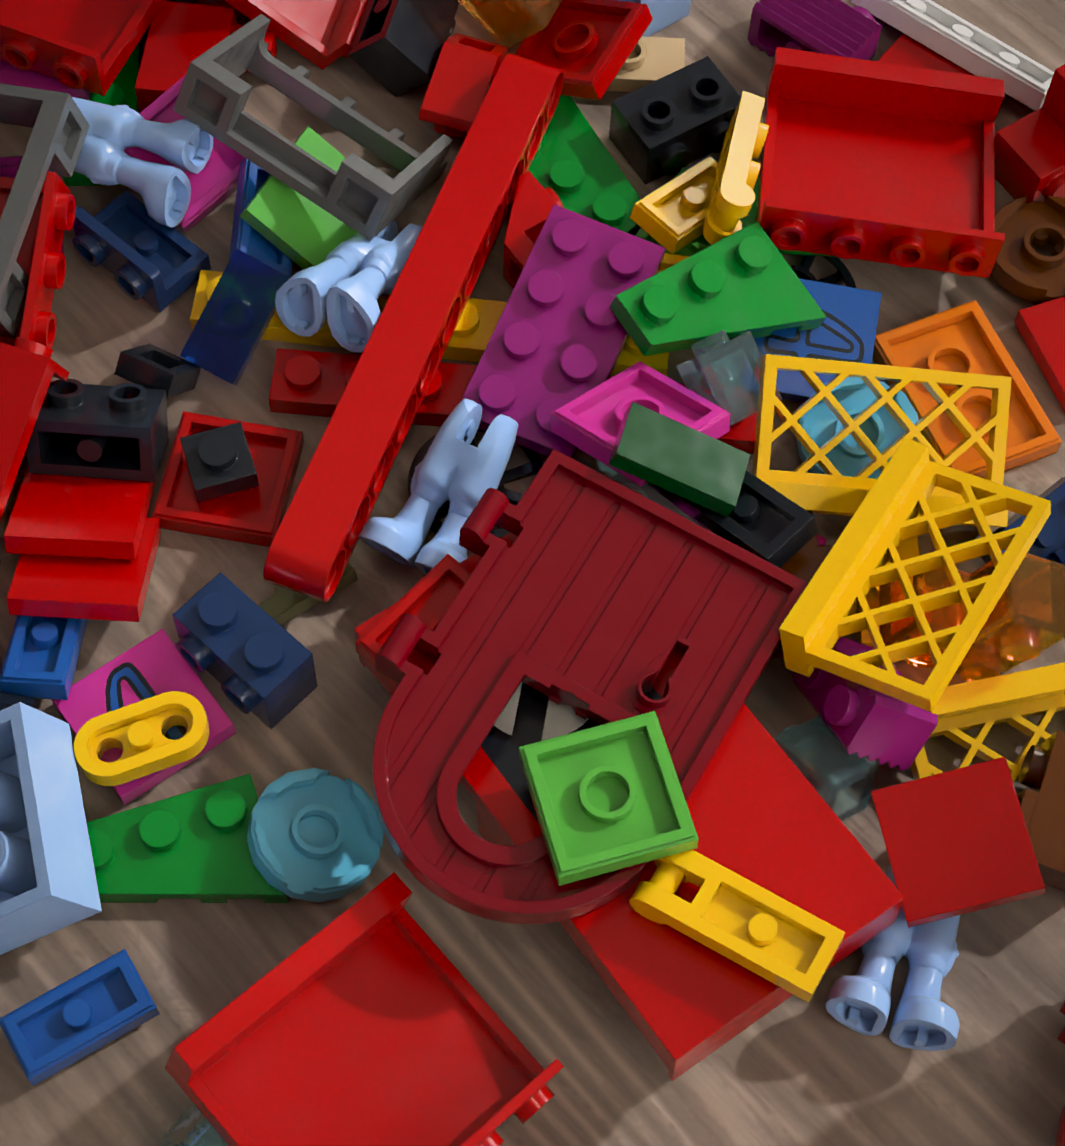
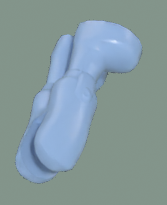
(162, 186)
(347, 287)
(448, 473)
(920, 1018)

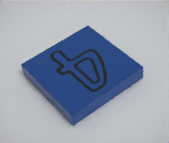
(843, 336)

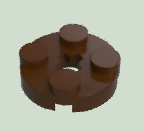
(1018, 265)

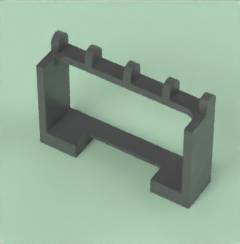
(52, 147)
(355, 193)

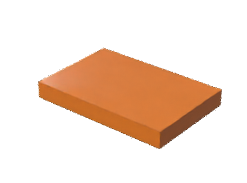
(967, 343)

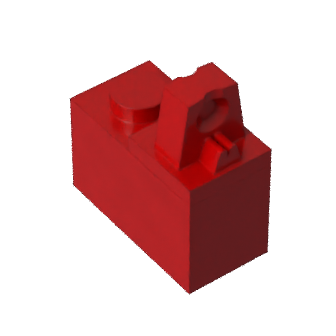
(177, 38)

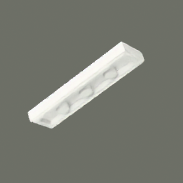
(965, 46)

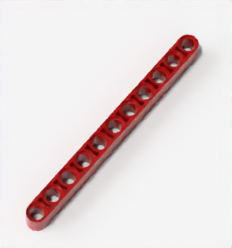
(412, 332)

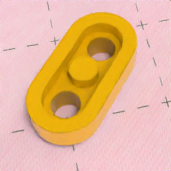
(140, 733)

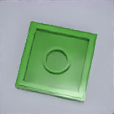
(291, 220)
(607, 798)

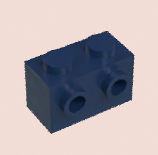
(245, 651)

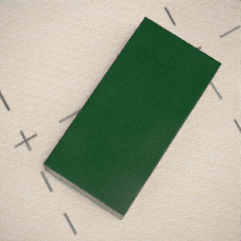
(679, 459)

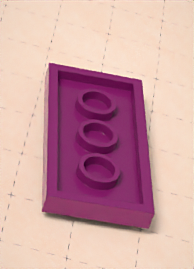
(559, 326)

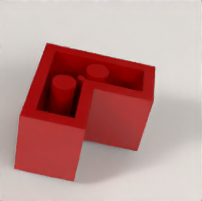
(1033, 149)

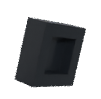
(157, 369)
(219, 461)

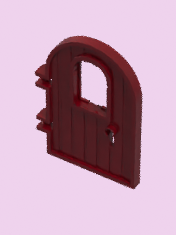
(589, 619)

